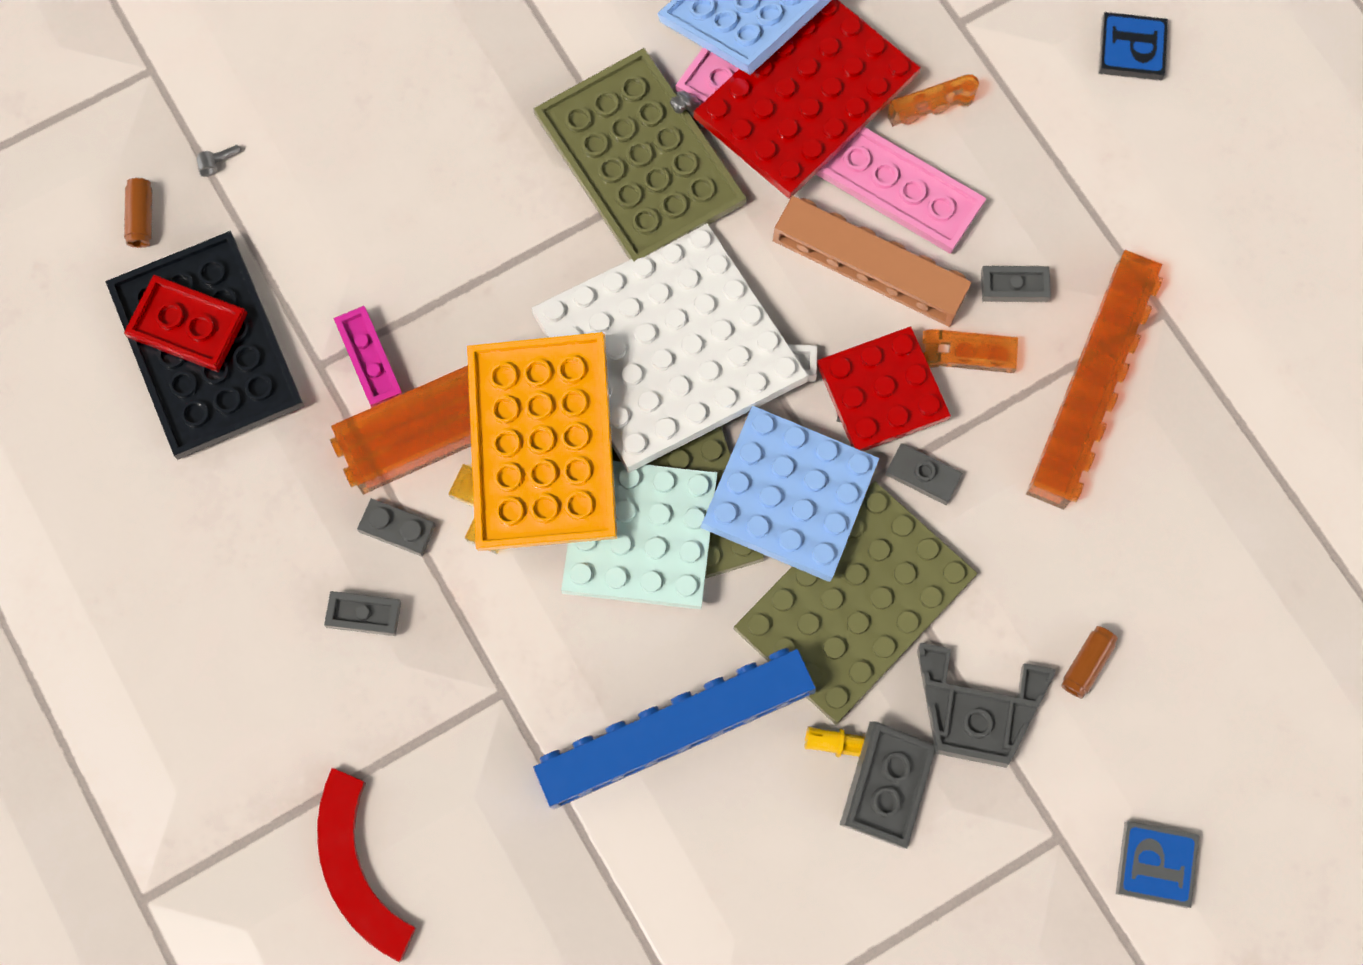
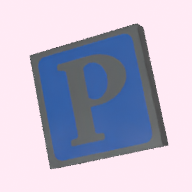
(1157, 864)

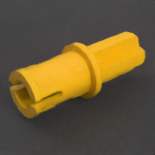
(833, 741)

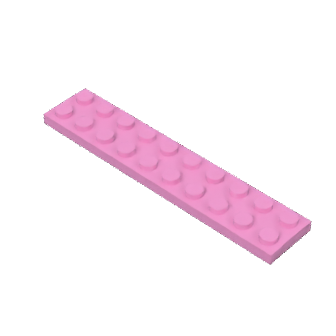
(873, 171)

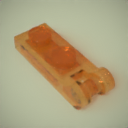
(933, 100)
(971, 350)

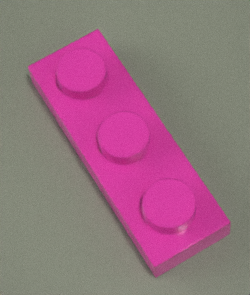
(367, 356)

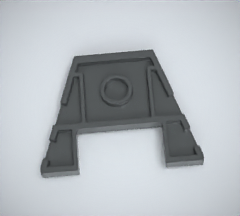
(978, 722)

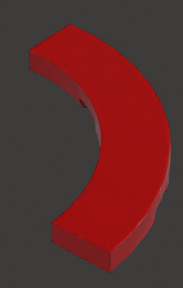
(344, 872)

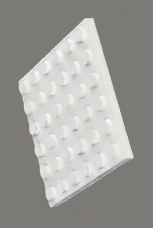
(680, 344)

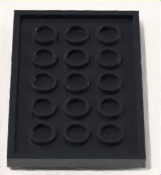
(191, 400)

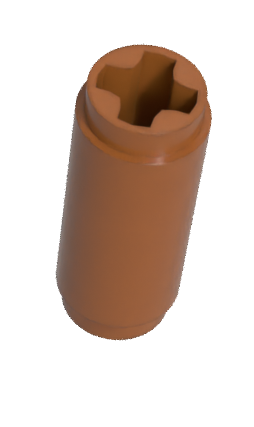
(138, 213)
(1089, 662)

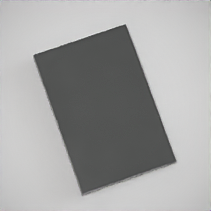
(888, 785)

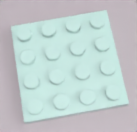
(658, 542)

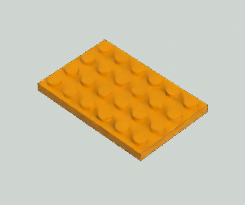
(541, 442)

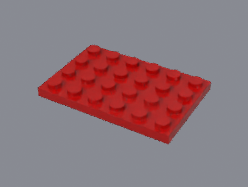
(808, 97)

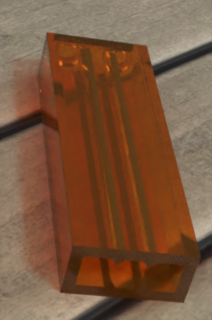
(405, 432)

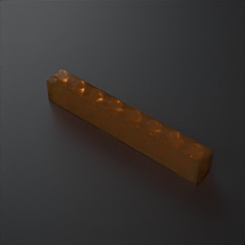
(1094, 380)

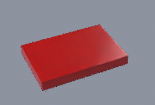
(185, 323)

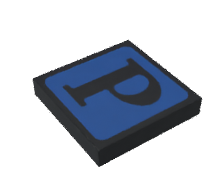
(1133, 46)

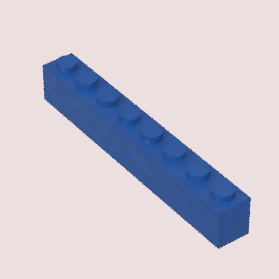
(673, 729)

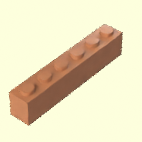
(871, 260)

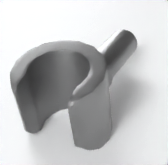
(207, 160)

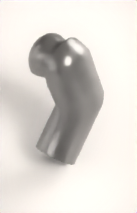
(686, 101)

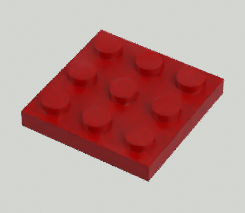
(883, 389)

